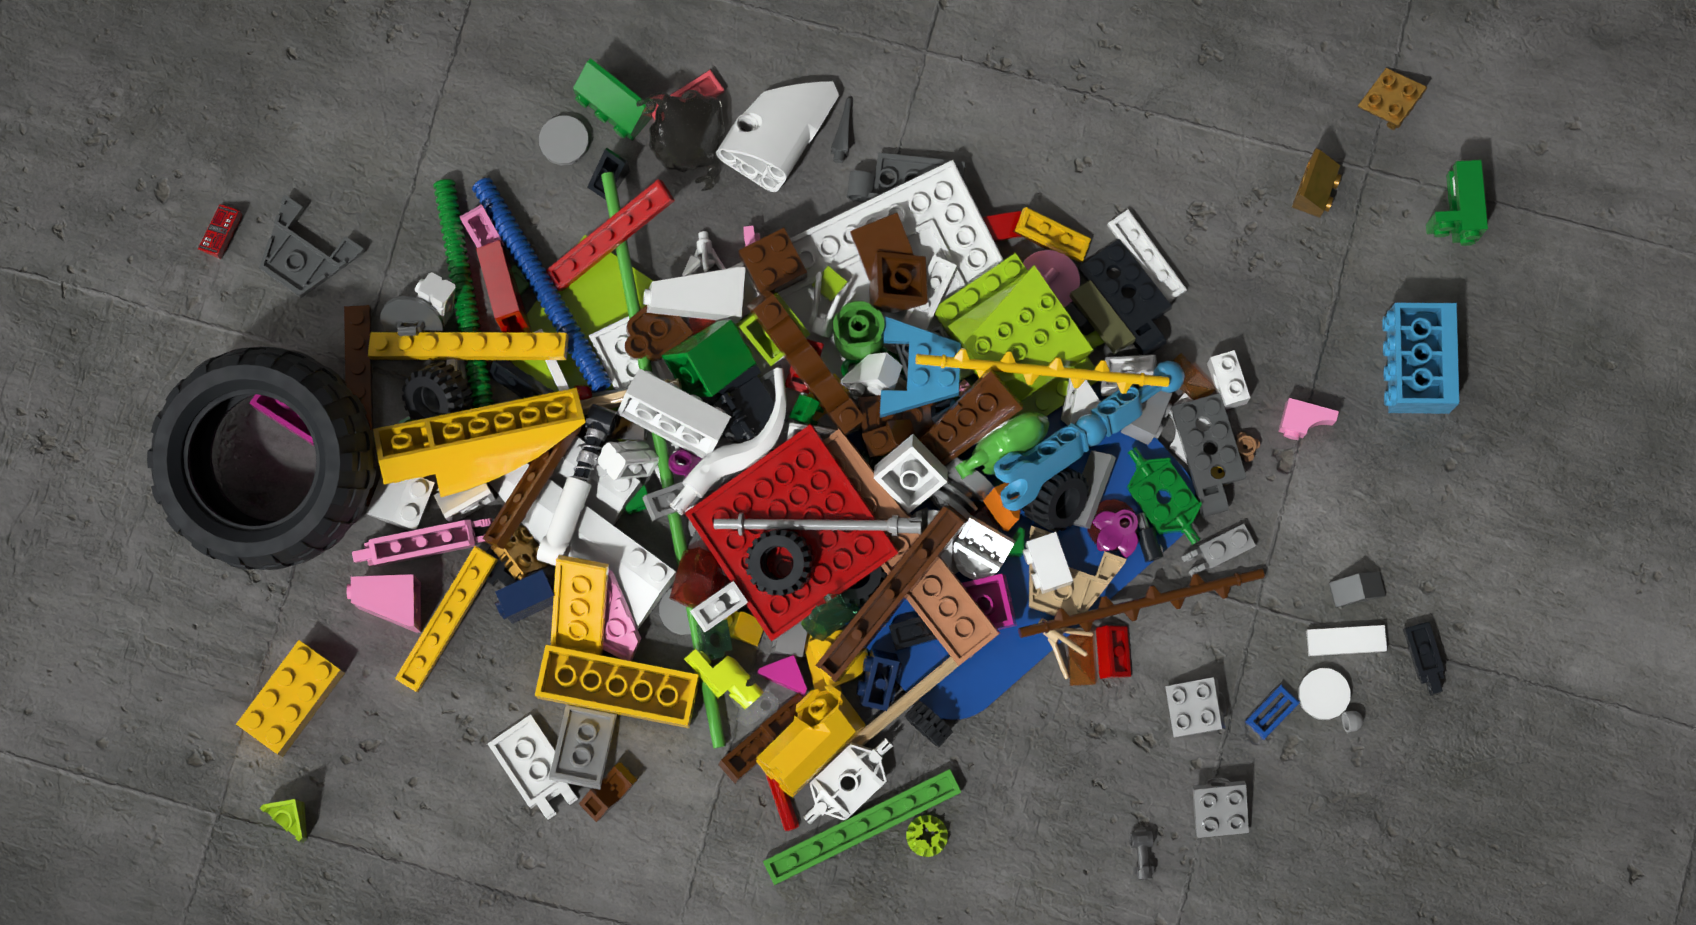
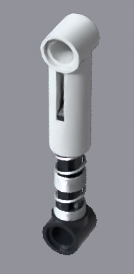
(599, 423)

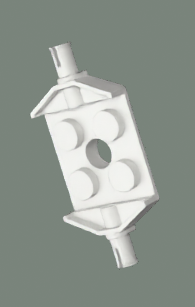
(855, 761)

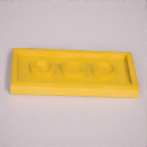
(579, 604)

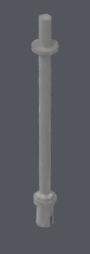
(893, 525)

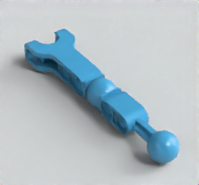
(1036, 466)

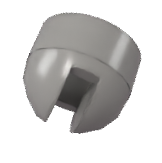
(1352, 721)

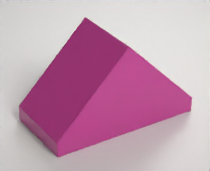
(785, 673)

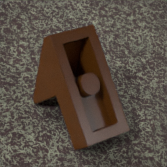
(887, 438)

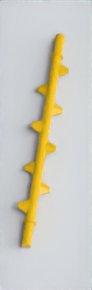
(1032, 371)

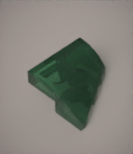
(829, 616)

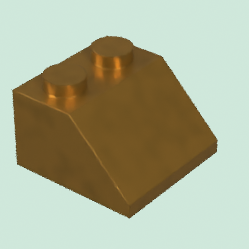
(1316, 184)

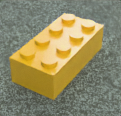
(290, 698)

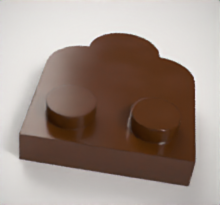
(654, 334)

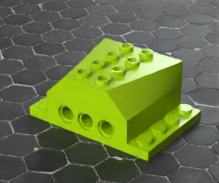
(1021, 315)

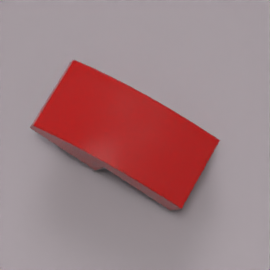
(1002, 225)

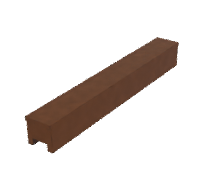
(892, 592)

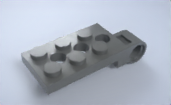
(866, 186)
(1207, 488)

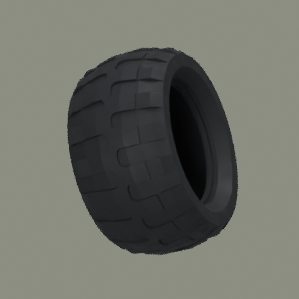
(185, 472)

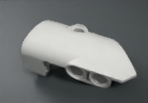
(776, 131)

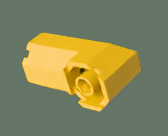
(814, 738)

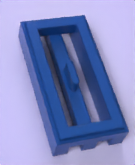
(1257, 727)

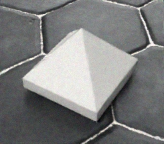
(695, 266)

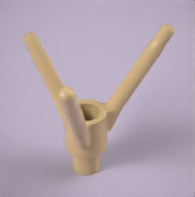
(1056, 635)

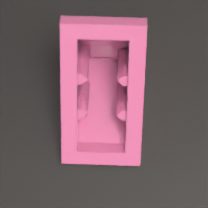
(480, 227)

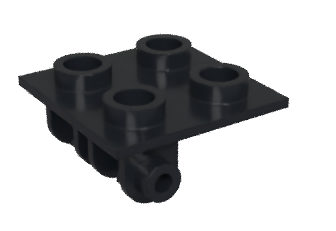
(749, 409)

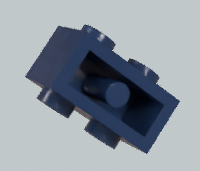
(879, 679)

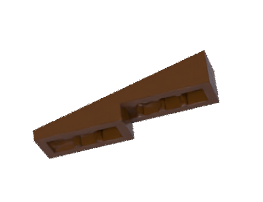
(743, 757)

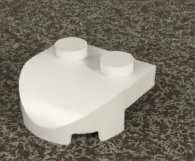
(980, 549)

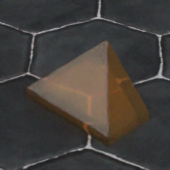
(1194, 384)
(1080, 667)

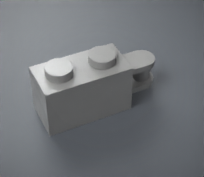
(1149, 423)

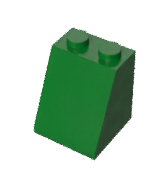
(709, 359)

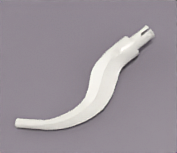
(734, 457)

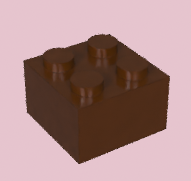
(773, 263)

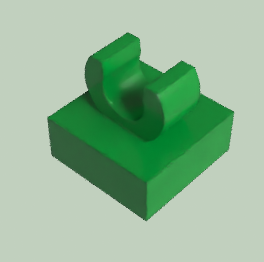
(805, 409)

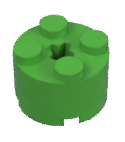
(858, 330)

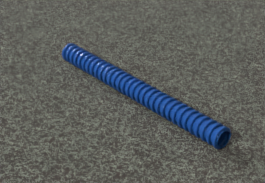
(540, 283)

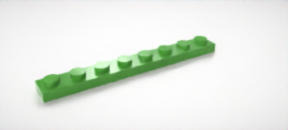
(862, 827)

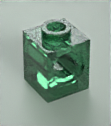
(720, 629)

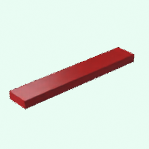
(610, 235)

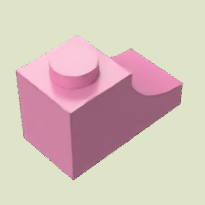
(1302, 416)

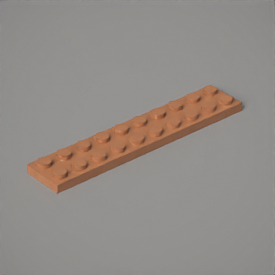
(940, 595)

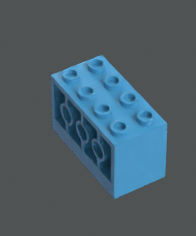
(1437, 354)

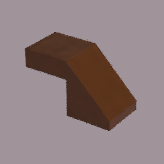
(612, 790)

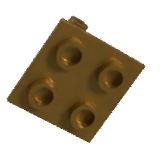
(1392, 97)
(522, 554)

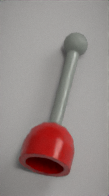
(585, 392)

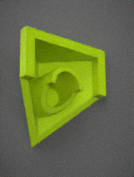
(290, 816)

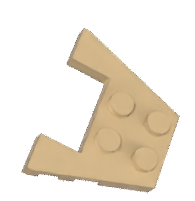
(1083, 590)

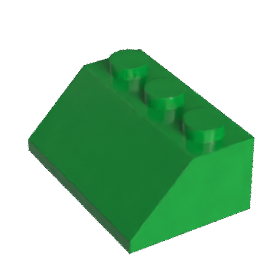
(610, 100)

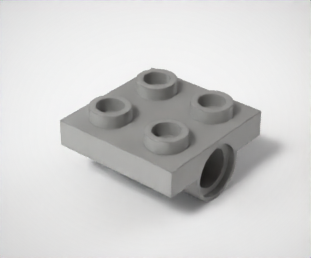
(1196, 707)
(1220, 808)

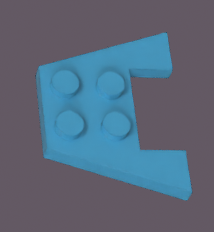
(924, 382)

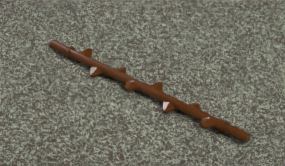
(1132, 607)

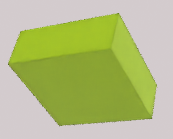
(831, 284)

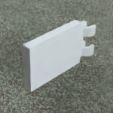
(528, 762)

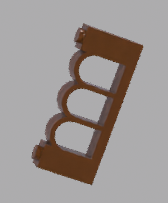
(805, 361)

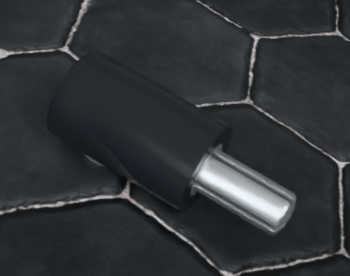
(1148, 540)

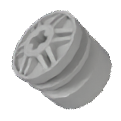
(959, 491)

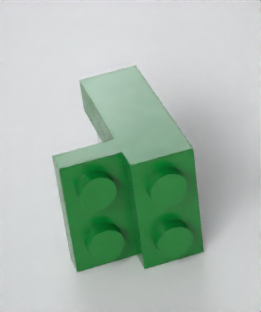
(1466, 204)

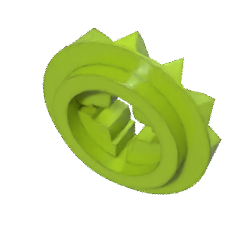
(920, 846)

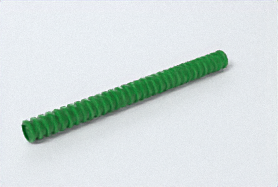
(461, 278)

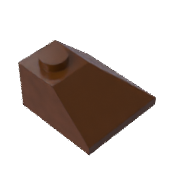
(898, 282)

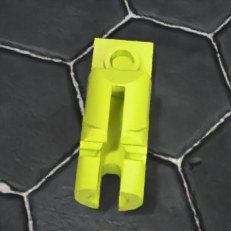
(725, 676)

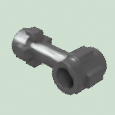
(1141, 840)

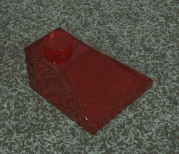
(696, 578)

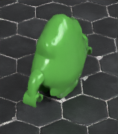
(1014, 435)

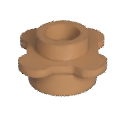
(1252, 444)

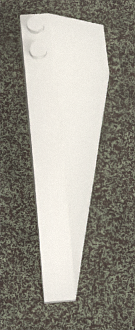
(637, 571)

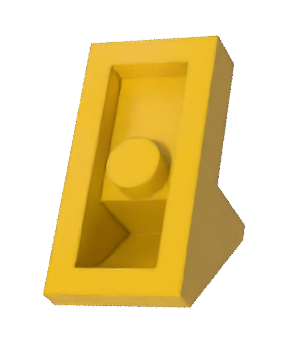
(744, 628)

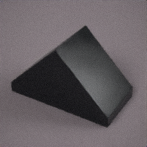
(608, 163)

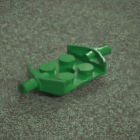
(1158, 476)

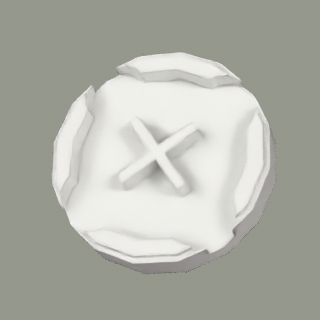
(1324, 694)

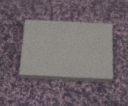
(583, 746)

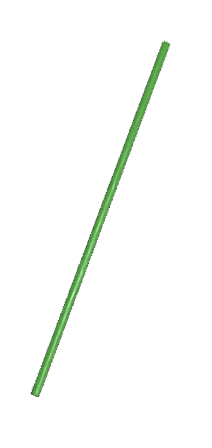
(661, 450)

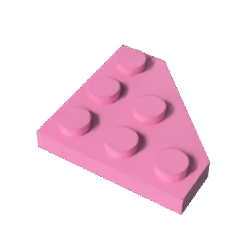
(620, 630)

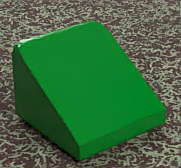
(636, 503)
(1017, 550)

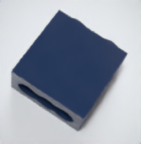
(525, 597)

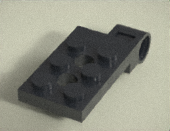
(1138, 310)

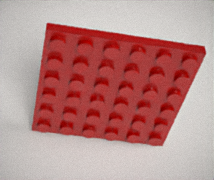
(793, 483)

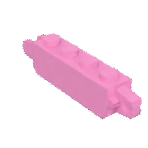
(421, 543)

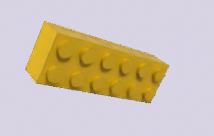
(617, 686)

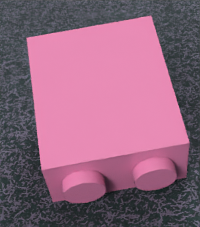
(389, 597)

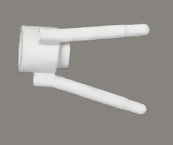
(824, 323)

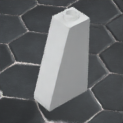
(702, 295)

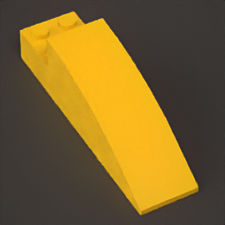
(477, 442)

